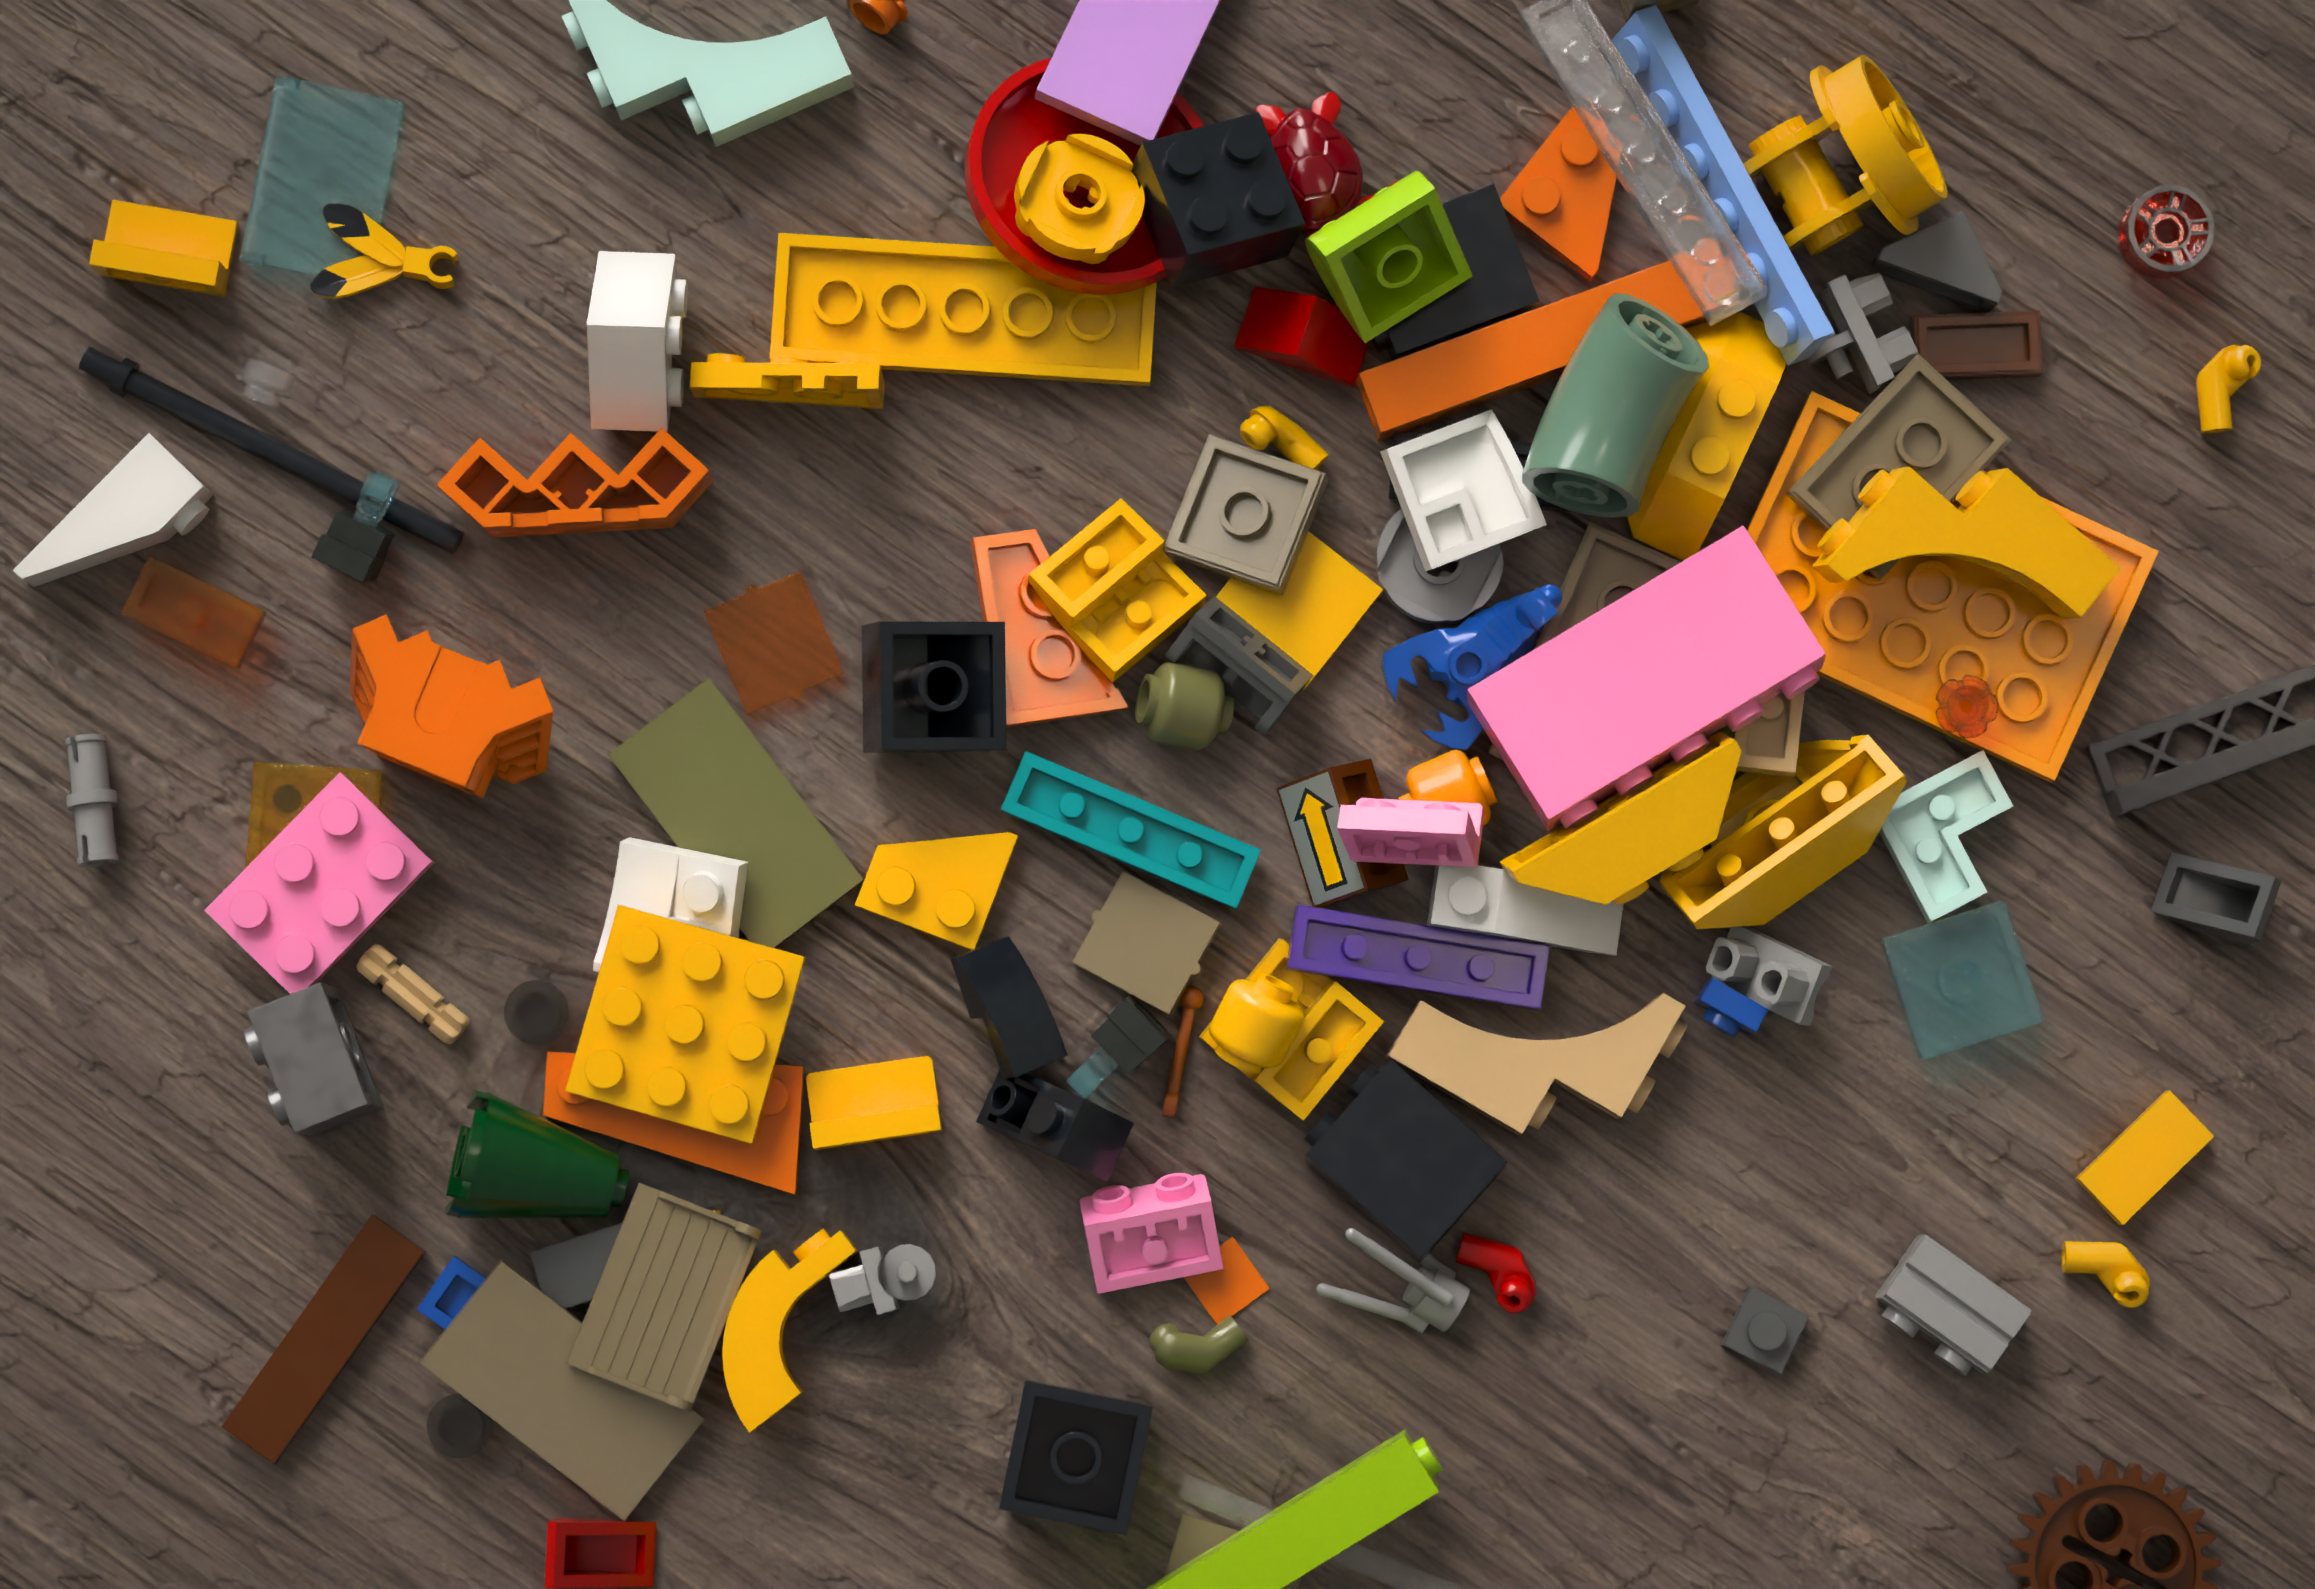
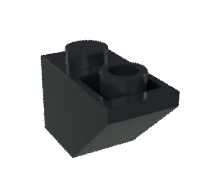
(1056, 1123)

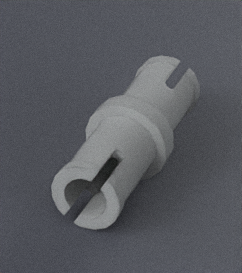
(92, 800)

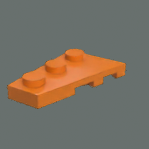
(1043, 665)

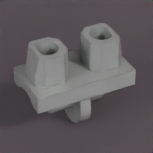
(1874, 358)
(1769, 972)
(903, 1274)

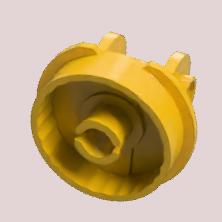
(1885, 141)

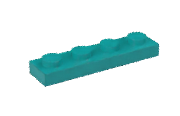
(1130, 830)

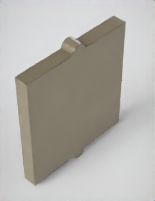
(1146, 943)

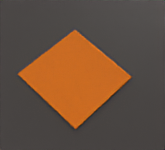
(1228, 1289)

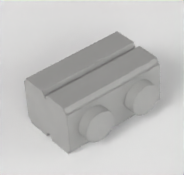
(1952, 1306)

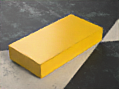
(2144, 1157)

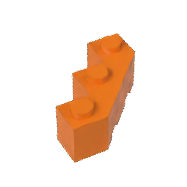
(577, 489)

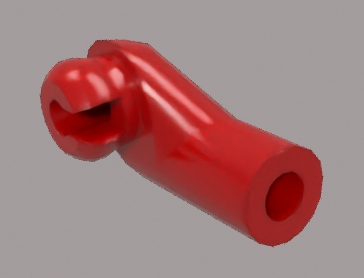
(1505, 1269)

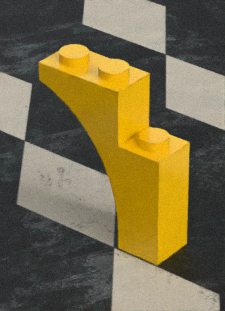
(1996, 526)

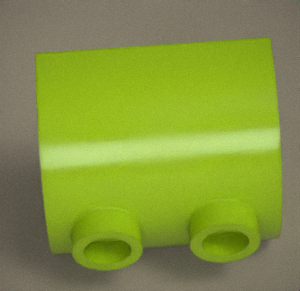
(1389, 256)

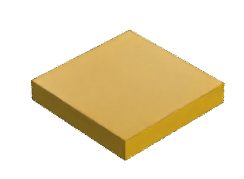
(1317, 607)

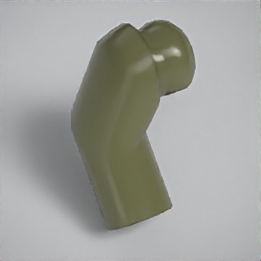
(1194, 1352)

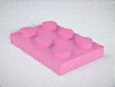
(319, 886)

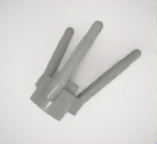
(1431, 1290)

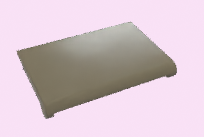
(664, 1297)

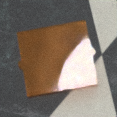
(773, 642)

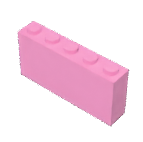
(1647, 680)

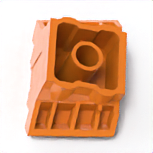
(446, 711)

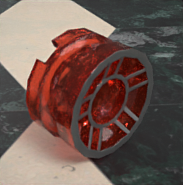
(2191, 229)

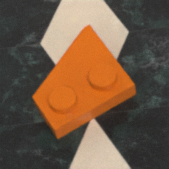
(1565, 196)

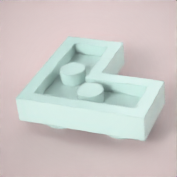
(1925, 832)

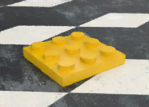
(685, 1024)

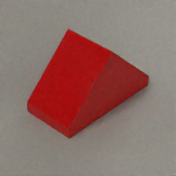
(1302, 335)
(599, 1553)

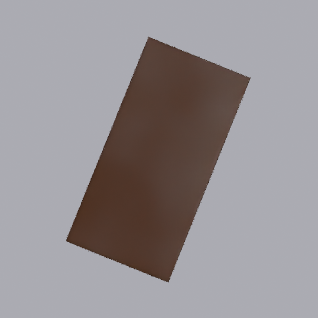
(1980, 344)

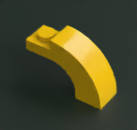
(755, 1326)

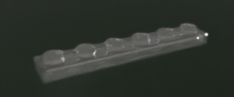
(1644, 157)

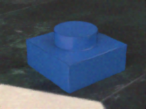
(1729, 1009)
(451, 1292)

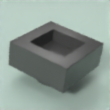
(1764, 1330)

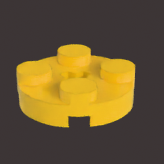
(1069, 230)

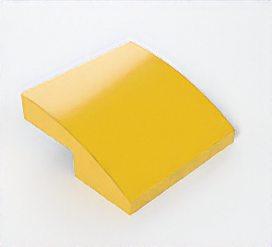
(1116, 590)
(1327, 1042)

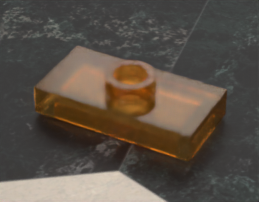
(193, 613)

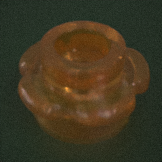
(1968, 689)

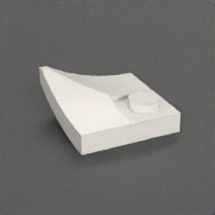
(1461, 489)
(676, 885)

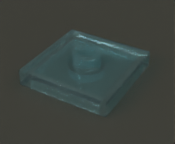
(1962, 980)

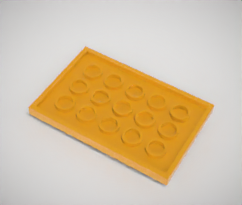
(1947, 619)

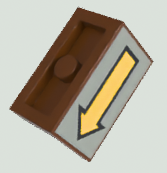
(1312, 818)

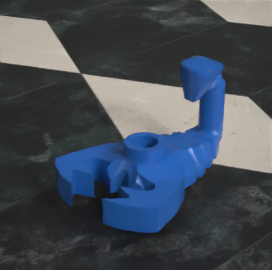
(1471, 654)

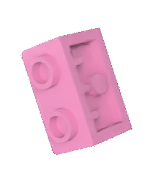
(1412, 832)
(1151, 1232)

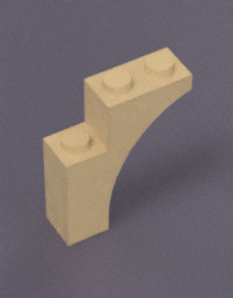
(1512, 1076)

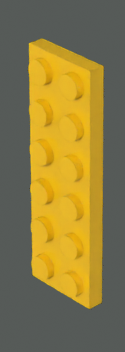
(951, 313)

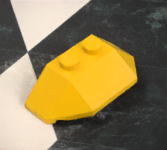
(1708, 436)
(1636, 833)
(1788, 834)

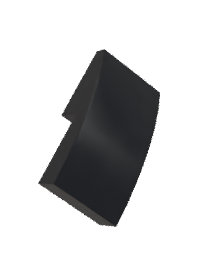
(1014, 1010)

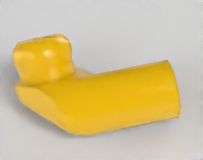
(2219, 381)
(1289, 438)
(2112, 1265)

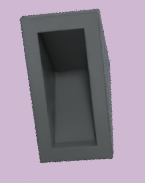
(1944, 262)
(2216, 898)

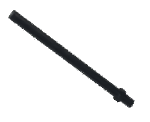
(126, 378)

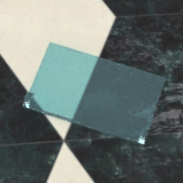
(317, 151)

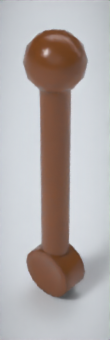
(1190, 1001)

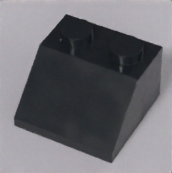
(933, 687)

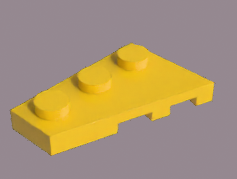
(789, 381)

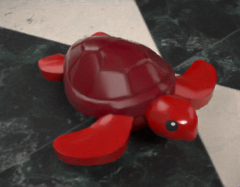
(1316, 161)

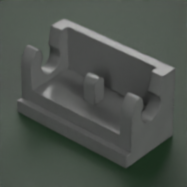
(1247, 661)

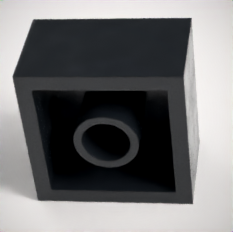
(1216, 199)
(1076, 1457)

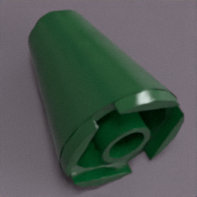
(529, 1167)

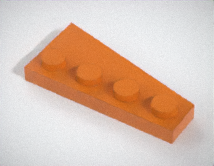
(768, 1161)

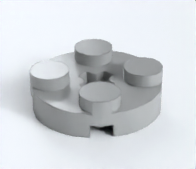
(1427, 597)

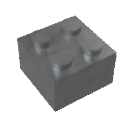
(312, 1060)

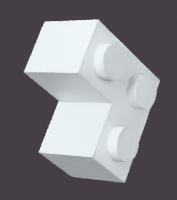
(631, 341)

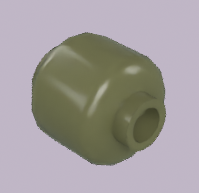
(1183, 706)

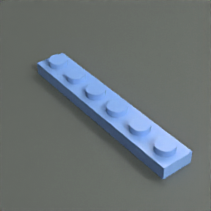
(1790, 307)

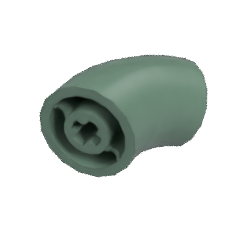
(1613, 409)

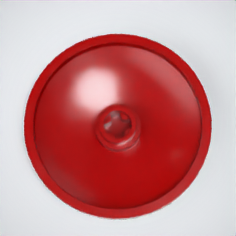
(998, 146)

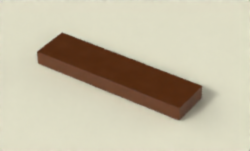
(324, 1339)

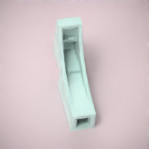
(731, 84)

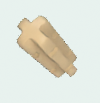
(412, 993)

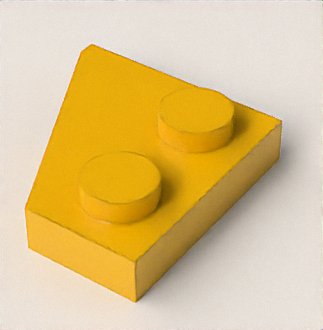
(938, 884)

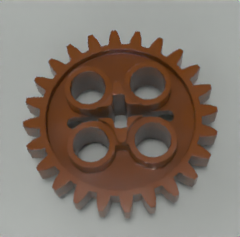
(2138, 1515)

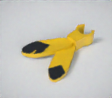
(381, 258)

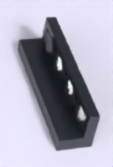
(2210, 766)

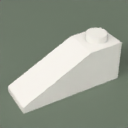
(128, 511)
(1498, 906)

